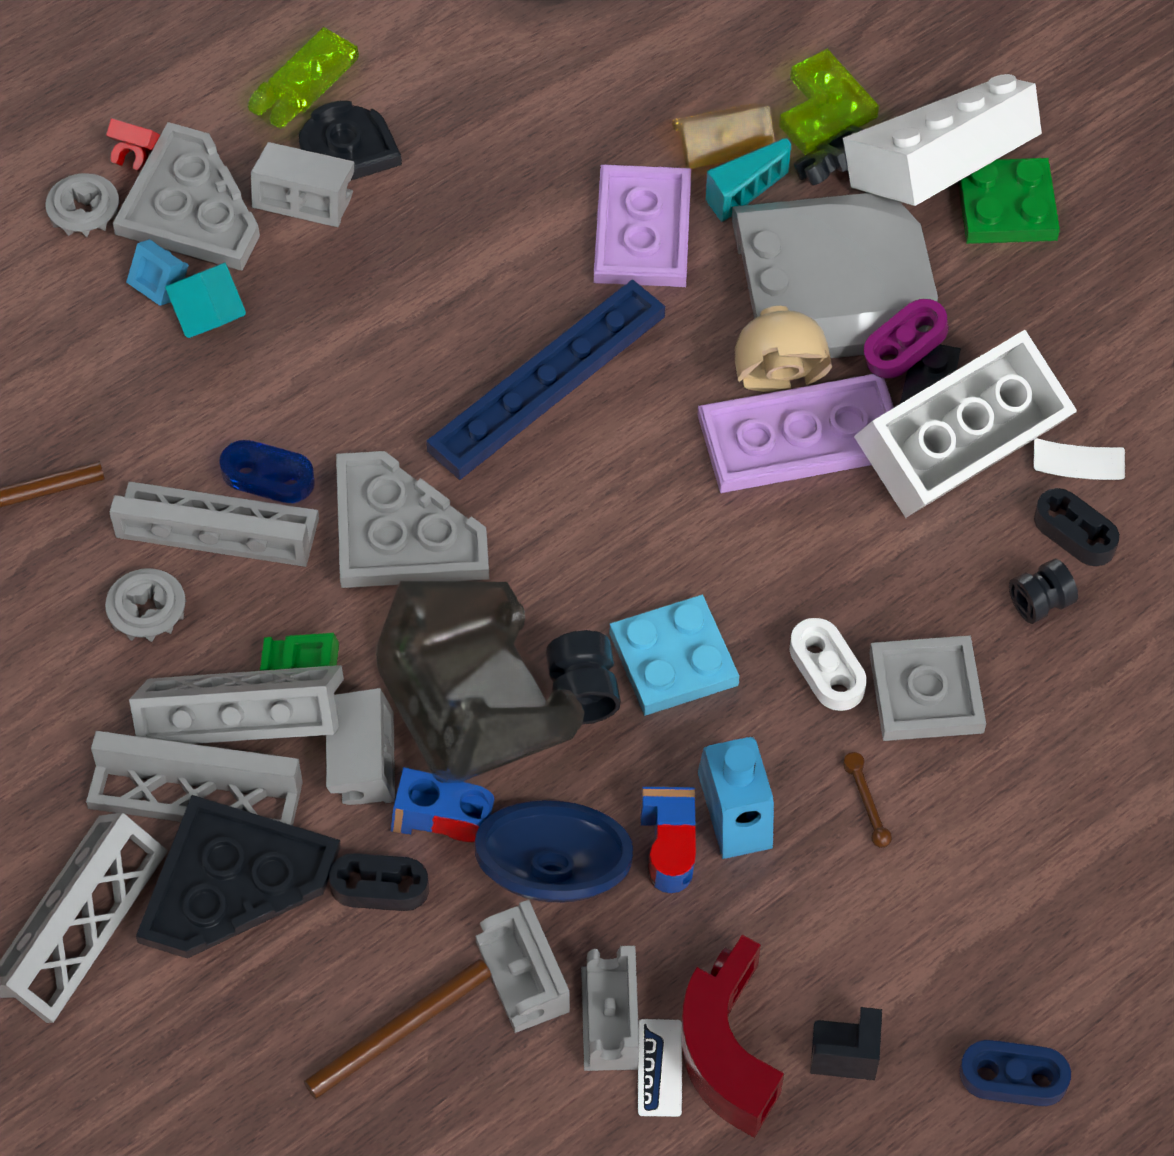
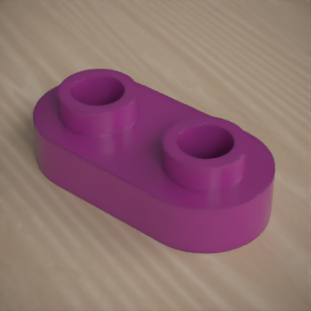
(902, 338)

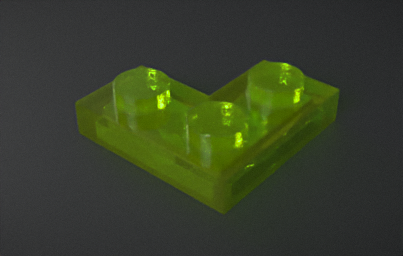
(833, 102)

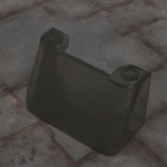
(463, 682)

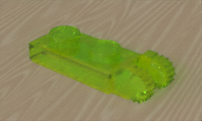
(304, 77)

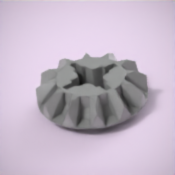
(85, 189)
(137, 588)

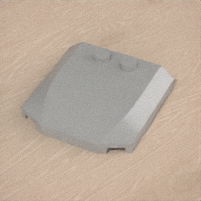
(836, 261)

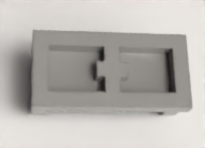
(301, 184)
(362, 749)
(523, 967)
(610, 1011)

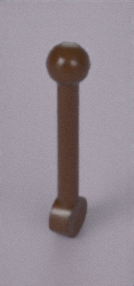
(854, 765)

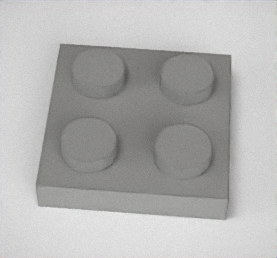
(927, 688)

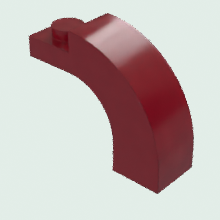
(722, 1071)

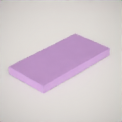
(791, 431)

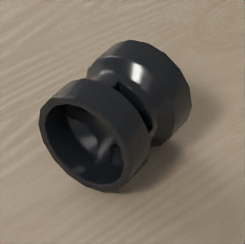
(1047, 589)

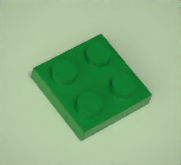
(1009, 202)

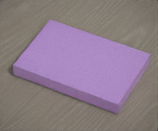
(642, 225)

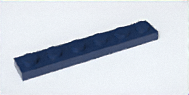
(545, 379)

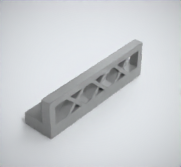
(214, 523)
(238, 705)
(189, 766)
(63, 902)

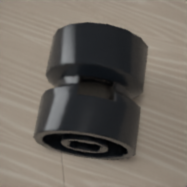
(582, 665)

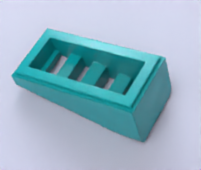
(746, 177)

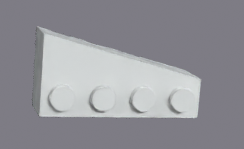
(943, 141)

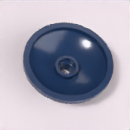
(553, 850)

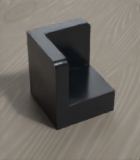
(848, 1048)

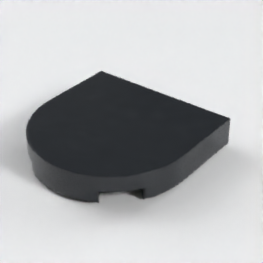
(352, 135)

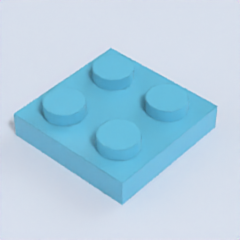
(674, 655)

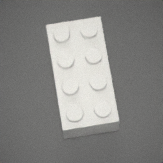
(964, 423)

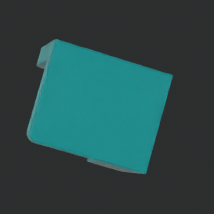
(205, 300)

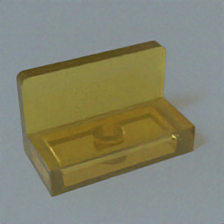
(724, 134)

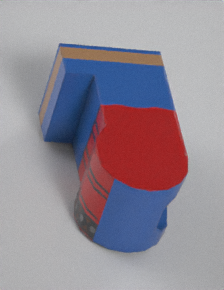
(440, 807)
(675, 835)

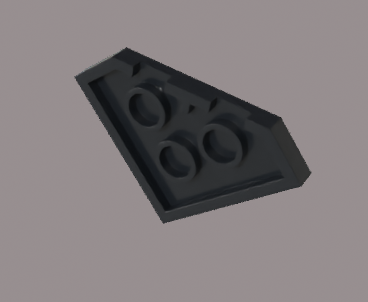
(231, 875)

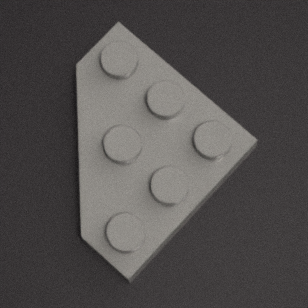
(189, 202)
(401, 527)

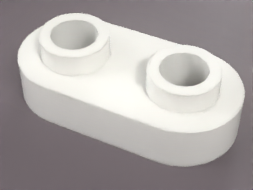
(830, 667)

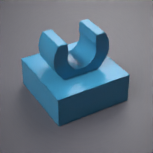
(153, 270)

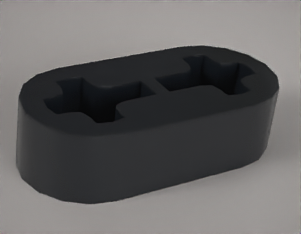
(1076, 527)
(379, 882)

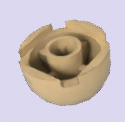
(779, 349)

